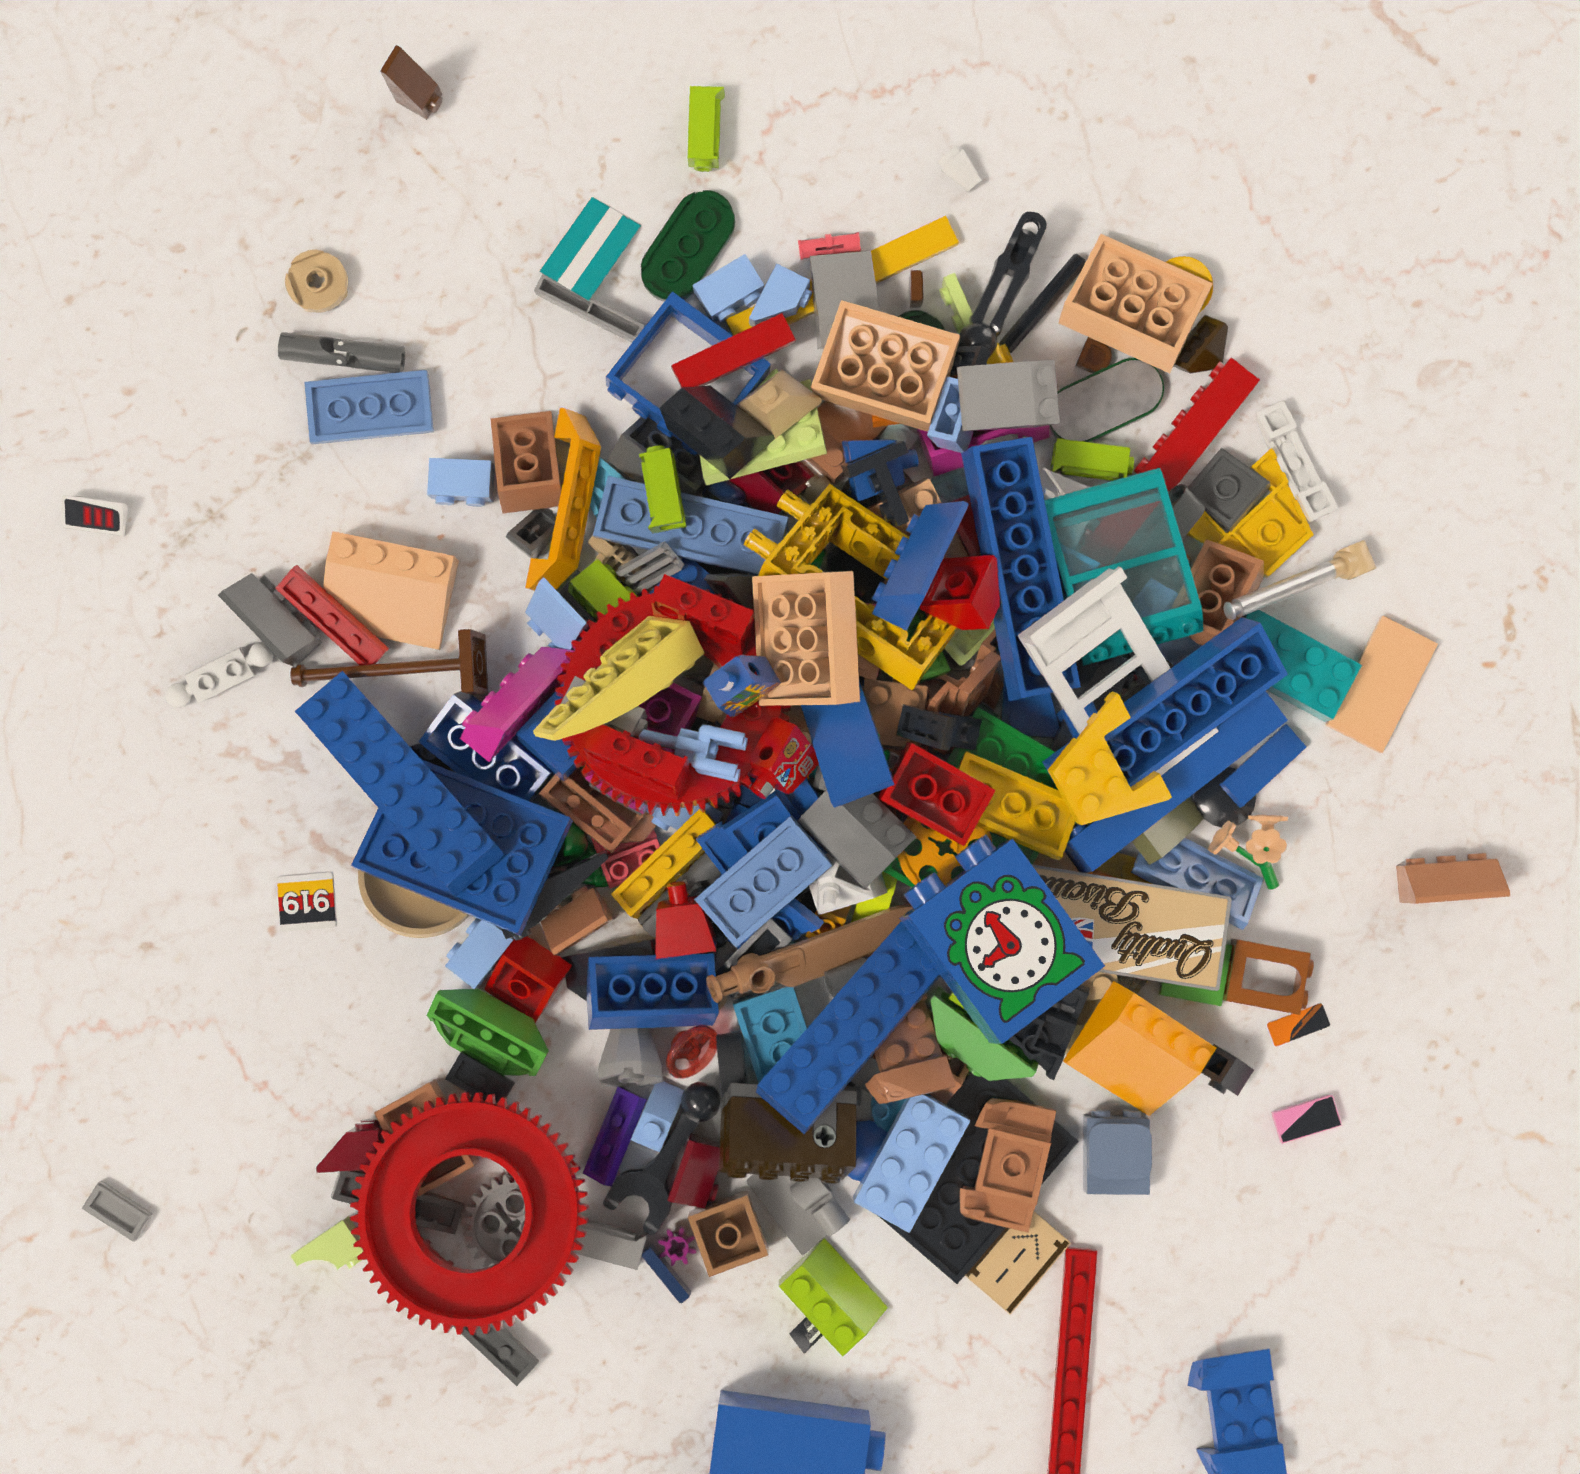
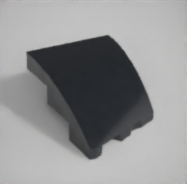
(1050, 1033)

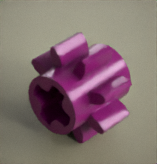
(679, 1237)

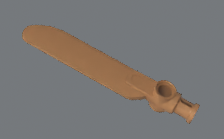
(807, 958)

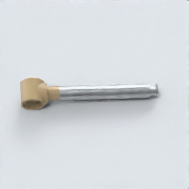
(1346, 564)

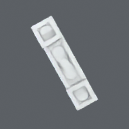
(1281, 435)

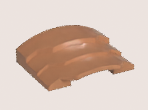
(596, 813)

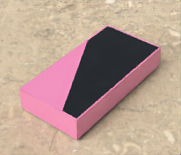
(1306, 1118)

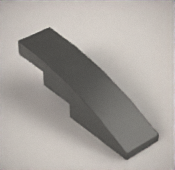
(431, 1209)

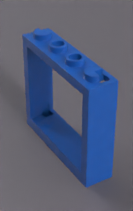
(700, 325)

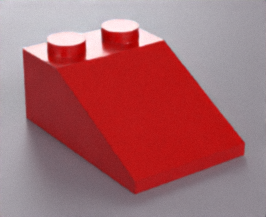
(936, 794)

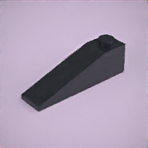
(557, 888)

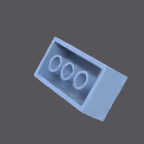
(911, 1160)

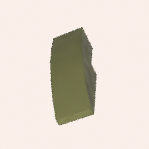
(1168, 831)

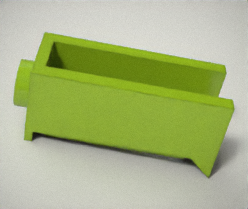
(704, 127)
(1091, 460)
(662, 489)

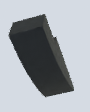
(766, 939)

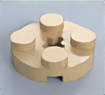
(300, 275)

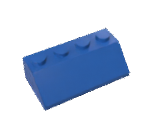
(917, 562)
(511, 770)
(650, 992)

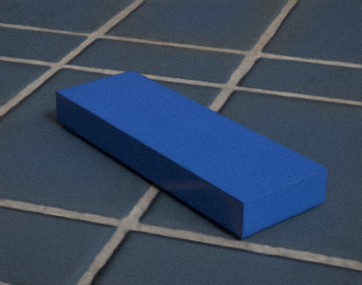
(1263, 765)

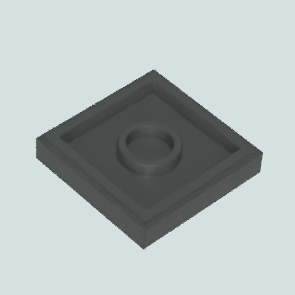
(1228, 489)

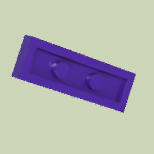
(614, 1136)

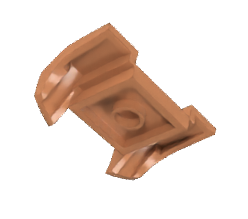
(981, 685)
(910, 1060)
(1010, 1164)

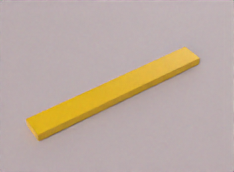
(887, 261)

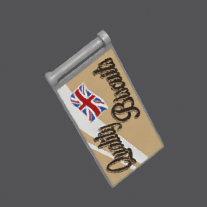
(1146, 926)

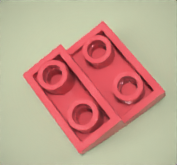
(626, 858)

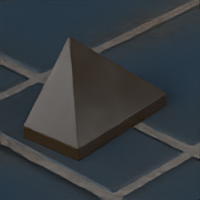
(1203, 346)

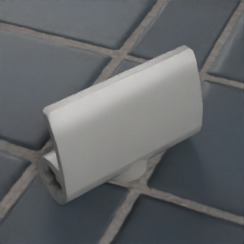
(801, 1209)

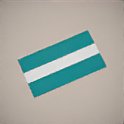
(590, 248)

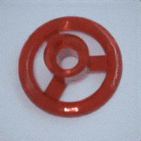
(689, 1047)

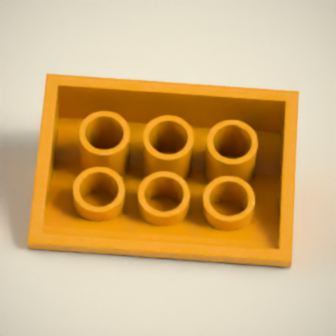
(1137, 1050)

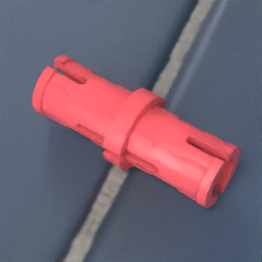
(829, 245)

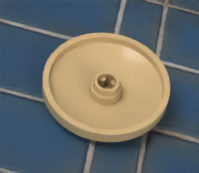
(405, 910)

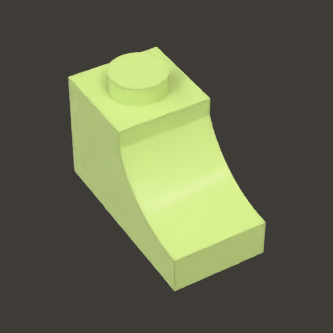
(332, 1246)

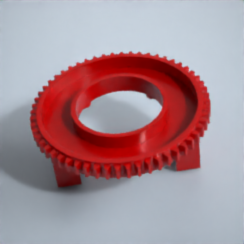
(645, 770)
(413, 1268)

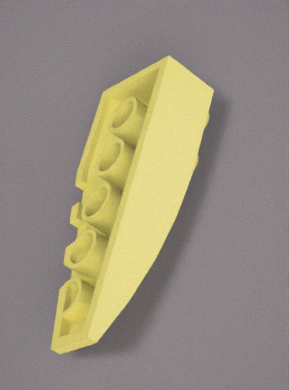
(629, 675)

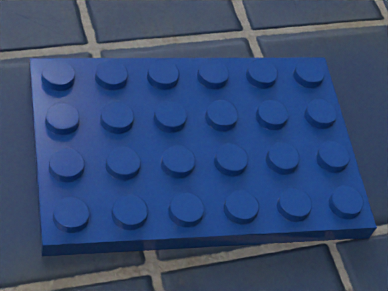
(510, 887)

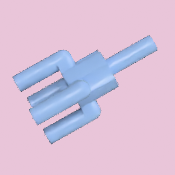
(702, 748)

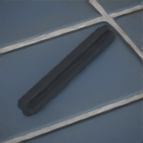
(1043, 302)

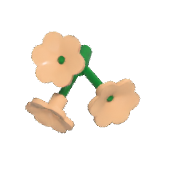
(1261, 850)

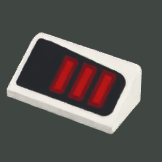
(94, 515)

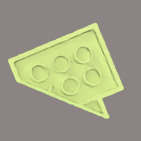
(796, 444)

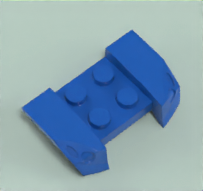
(732, 841)
(1239, 1414)

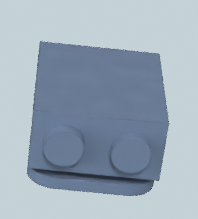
(1116, 1153)

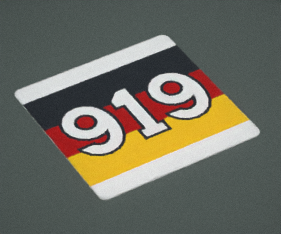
(306, 902)

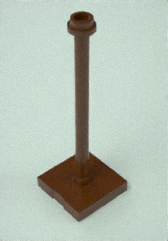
(471, 663)

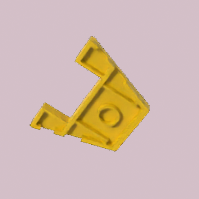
(1270, 529)
(1091, 776)

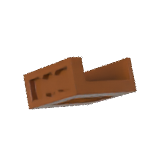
(1286, 1003)

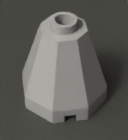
(630, 1058)

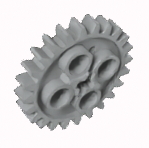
(491, 1242)

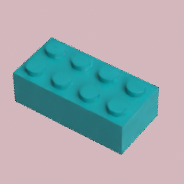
(1316, 673)

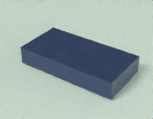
(666, 1273)

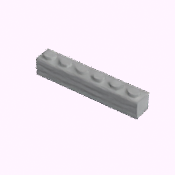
(589, 310)

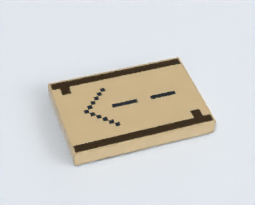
(1017, 1262)

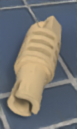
(614, 555)

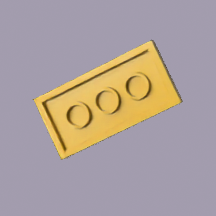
(1022, 808)

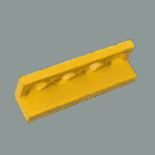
(663, 866)

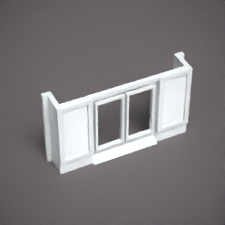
(1079, 627)

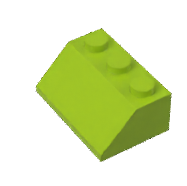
(832, 1296)

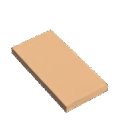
(1388, 676)

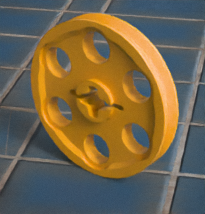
(929, 853)

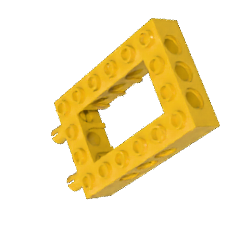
(873, 543)

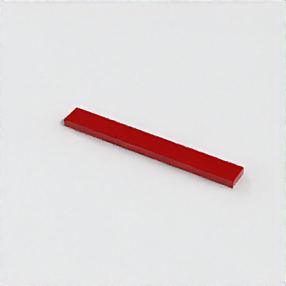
(1072, 1361)

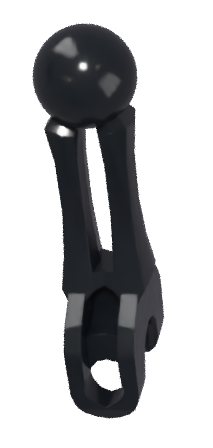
(1013, 262)
(699, 1104)

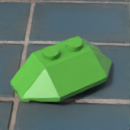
(489, 1031)
(964, 1040)

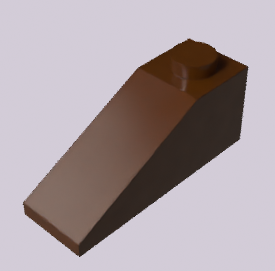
(411, 84)

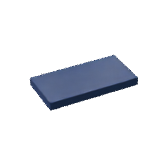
(848, 749)

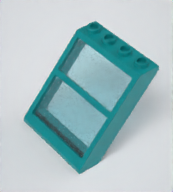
(1132, 528)

